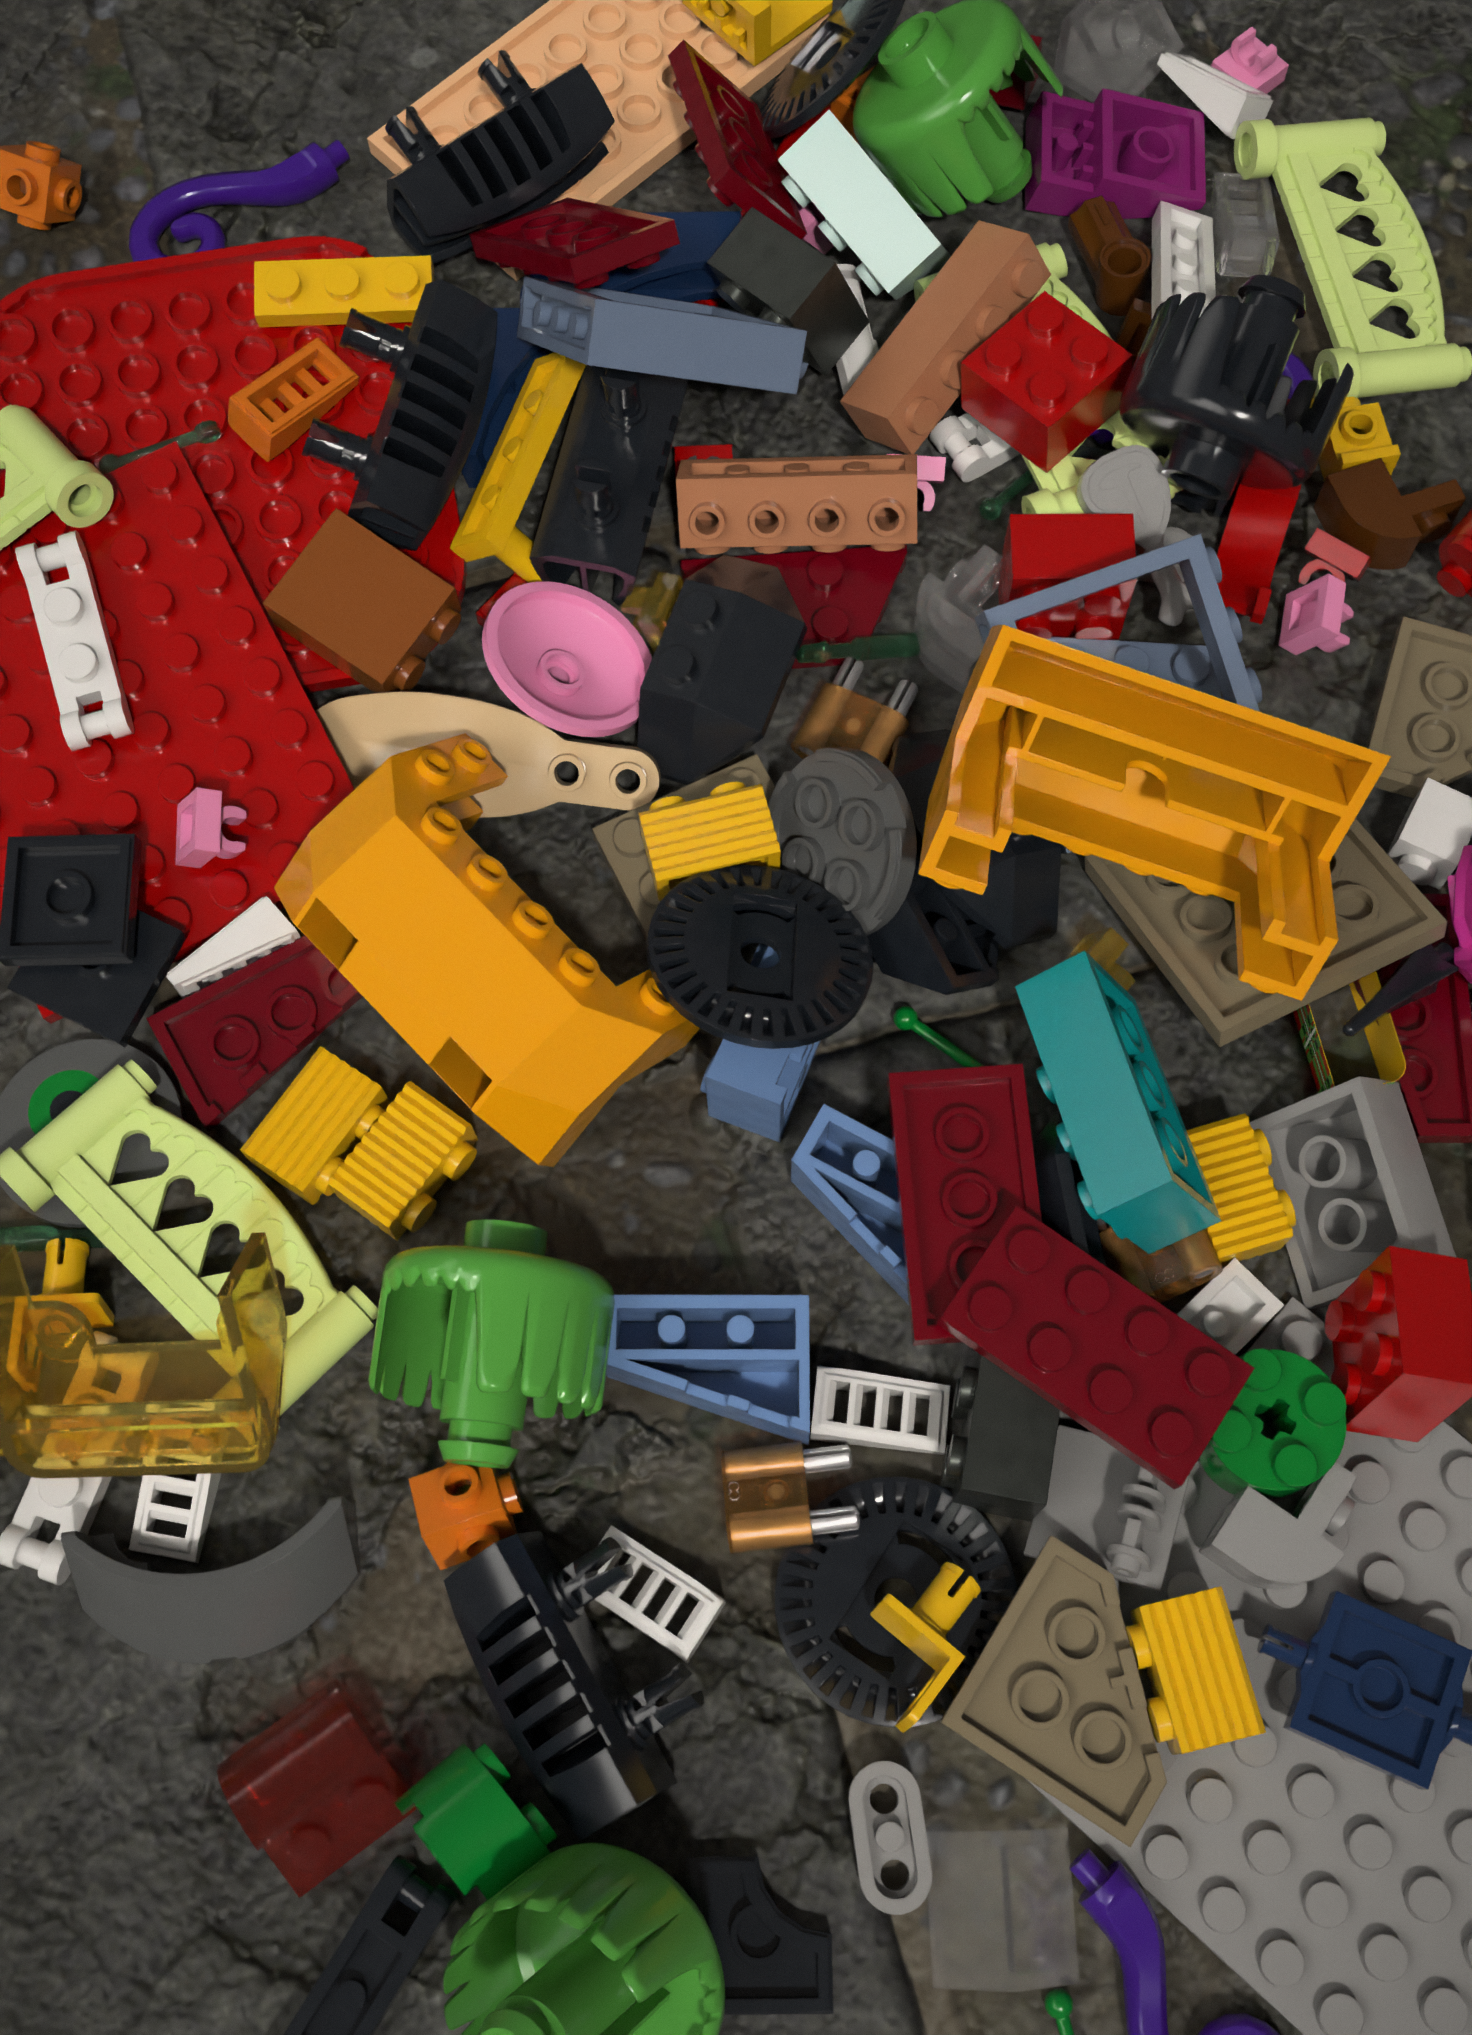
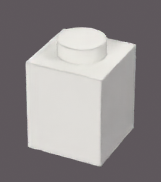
(1433, 834)

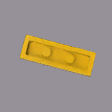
(327, 289)

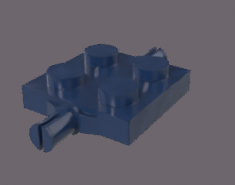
(1375, 1688)

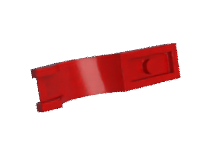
(1253, 546)

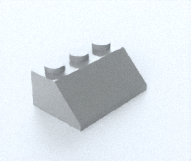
(1352, 1184)

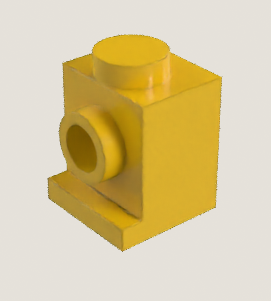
(1358, 438)

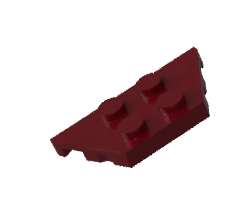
(836, 592)

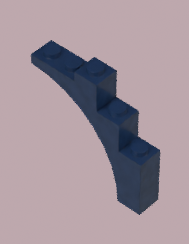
(678, 275)

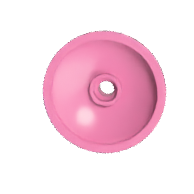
(566, 658)

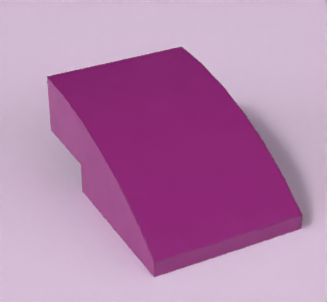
(1117, 149)

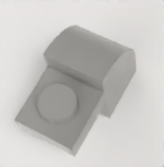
(1281, 1549)

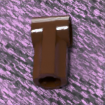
(1111, 254)

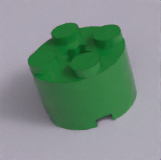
(1305, 1413)
(474, 1823)

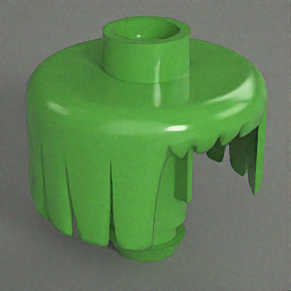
(931, 112)
(491, 1331)
(586, 1949)

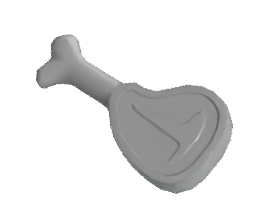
(1133, 483)

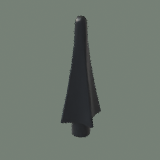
(1409, 982)

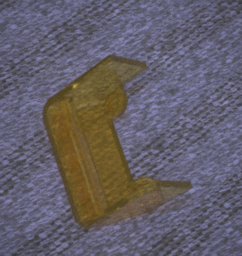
(144, 1404)

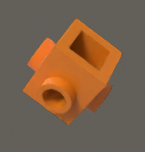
(39, 184)
(464, 1510)

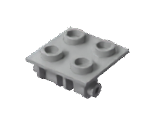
(1108, 1510)

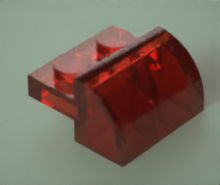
(314, 1788)

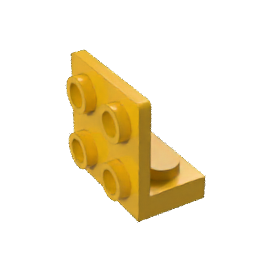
(759, 26)

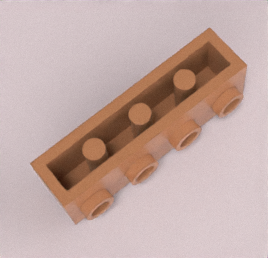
(919, 365)
(797, 503)

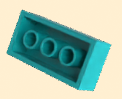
(1115, 1106)

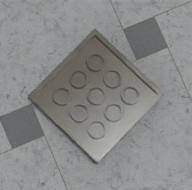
(1194, 935)

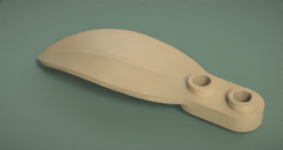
(382, 724)

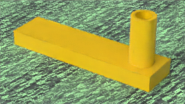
(514, 465)

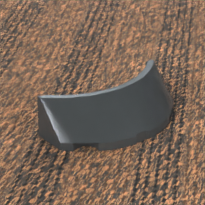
(225, 1610)

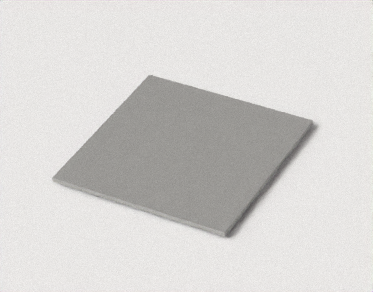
(1282, 1855)

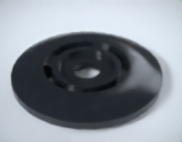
(827, 63)
(801, 999)
(836, 1585)

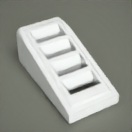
(1217, 94)
(240, 943)
(859, 1382)
(196, 1519)
(698, 1622)

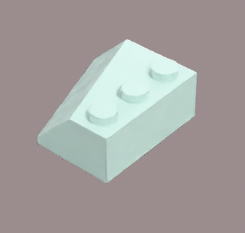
(861, 208)

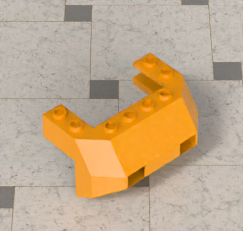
(1153, 783)
(466, 957)

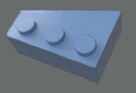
(754, 1084)
(853, 1183)
(720, 1355)

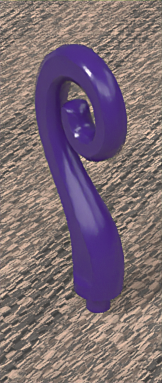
(285, 184)
(1133, 1928)

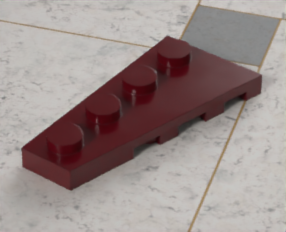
(250, 1026)
(1436, 1049)

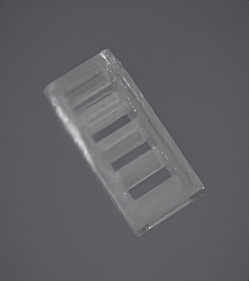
(1243, 230)

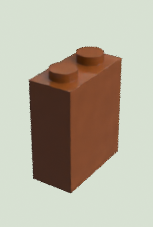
(364, 606)

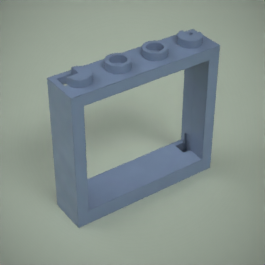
(661, 336)
(1201, 574)

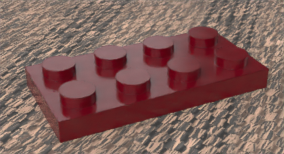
(732, 141)
(576, 241)
(959, 1175)
(1096, 1347)

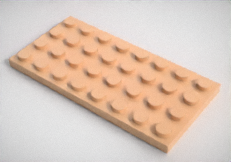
(627, 58)

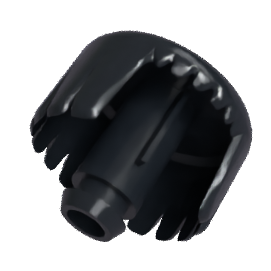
(1217, 395)

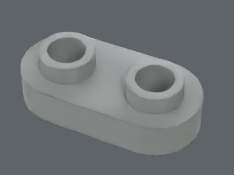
(890, 1837)

